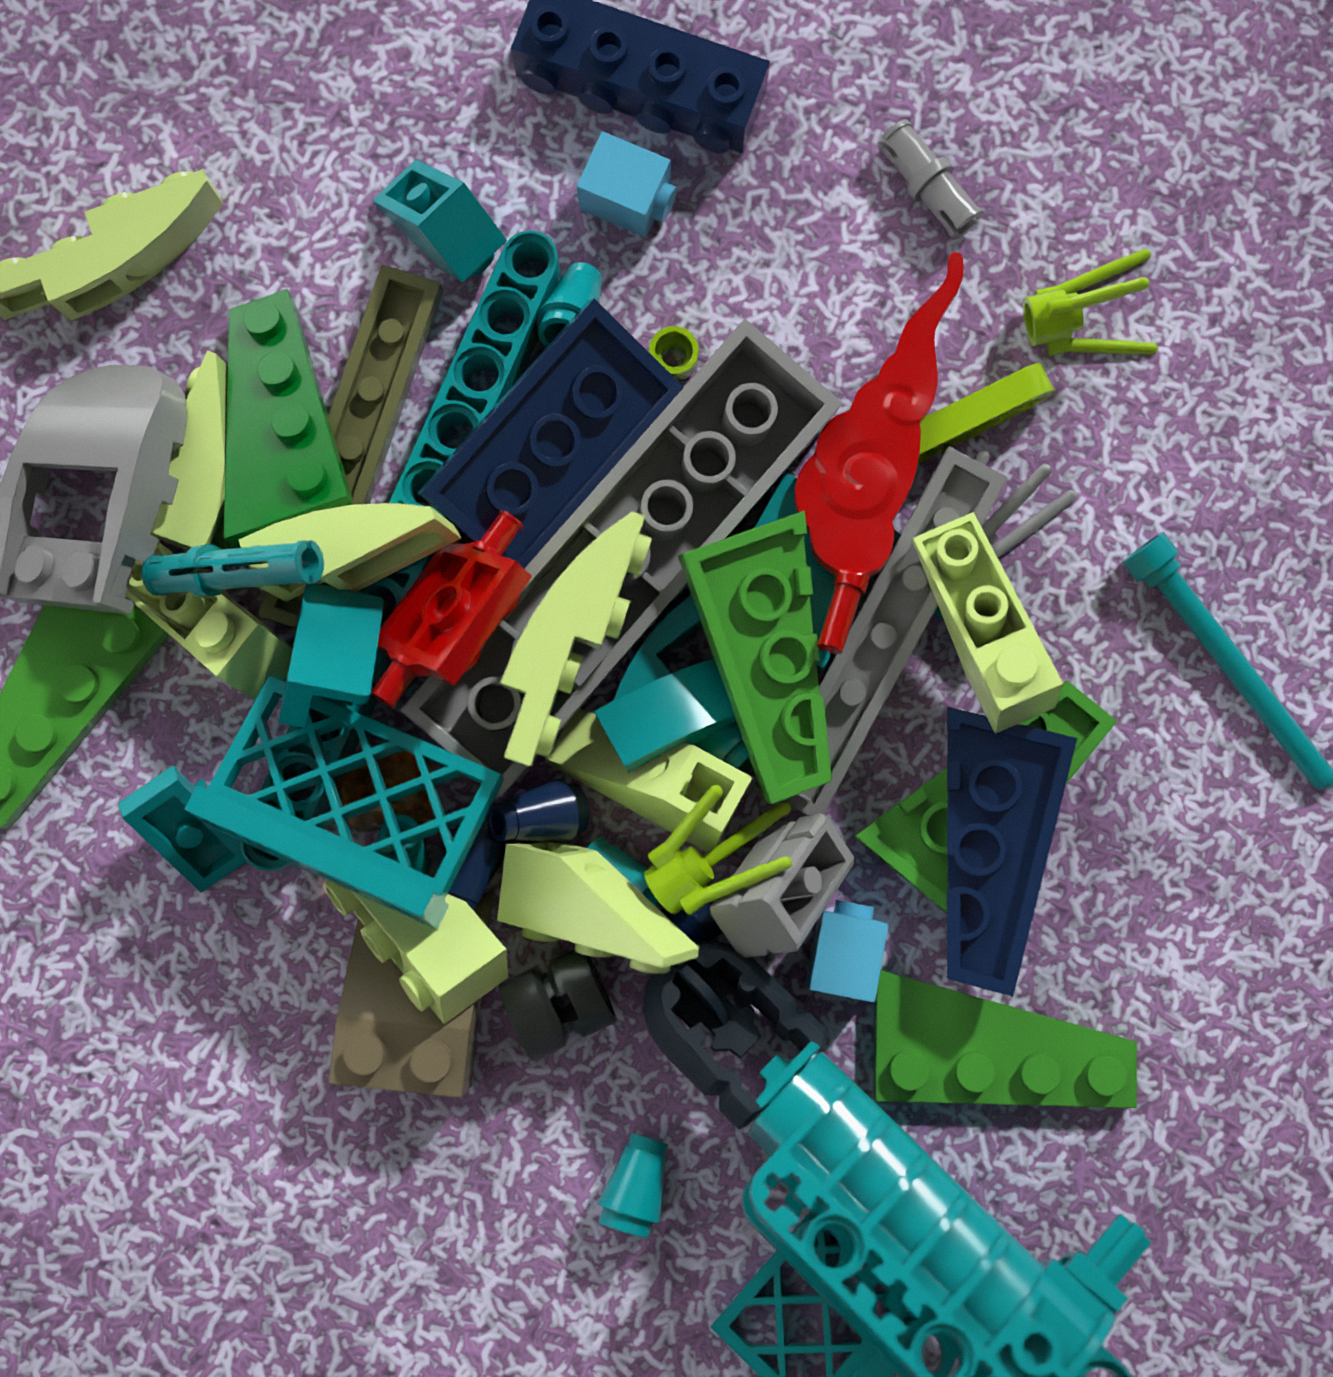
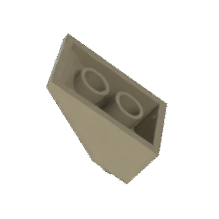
(389, 1041)

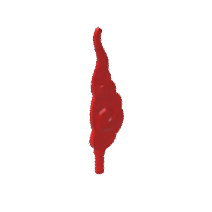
(869, 464)

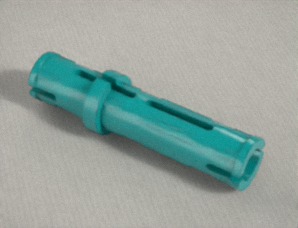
(286, 565)

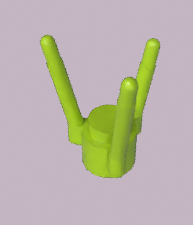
(1057, 310)
(681, 877)

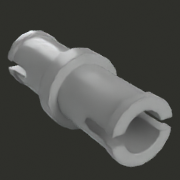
(930, 179)

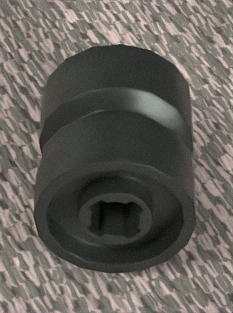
(537, 1014)

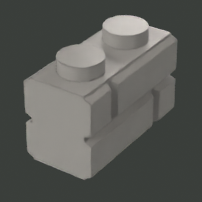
(785, 907)

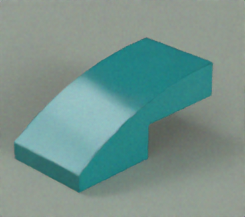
(669, 633)
(667, 713)

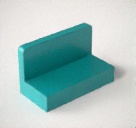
(331, 650)

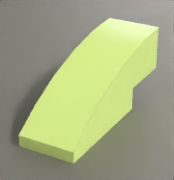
(359, 542)

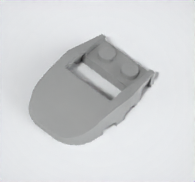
(94, 421)

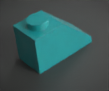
(442, 220)

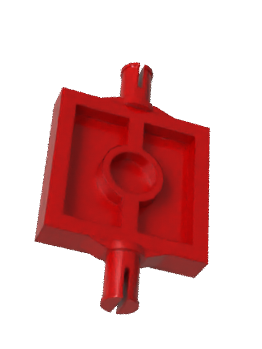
(451, 611)

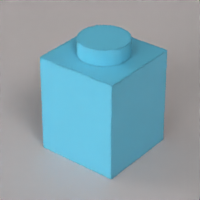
(626, 185)
(847, 952)

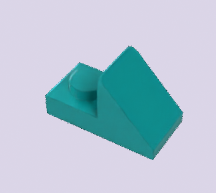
(184, 841)

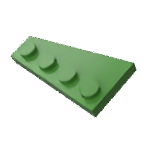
(761, 634)
(61, 689)
(914, 831)

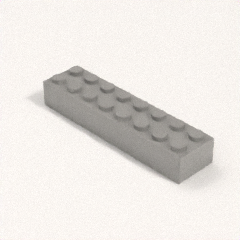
(694, 483)

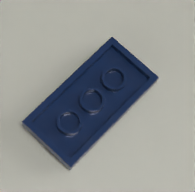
(554, 433)

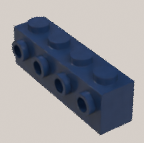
(641, 70)

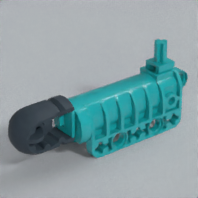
(883, 1199)

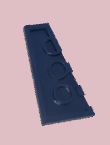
(999, 837)

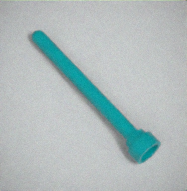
(1158, 567)

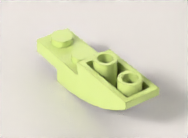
(128, 246)
(579, 609)

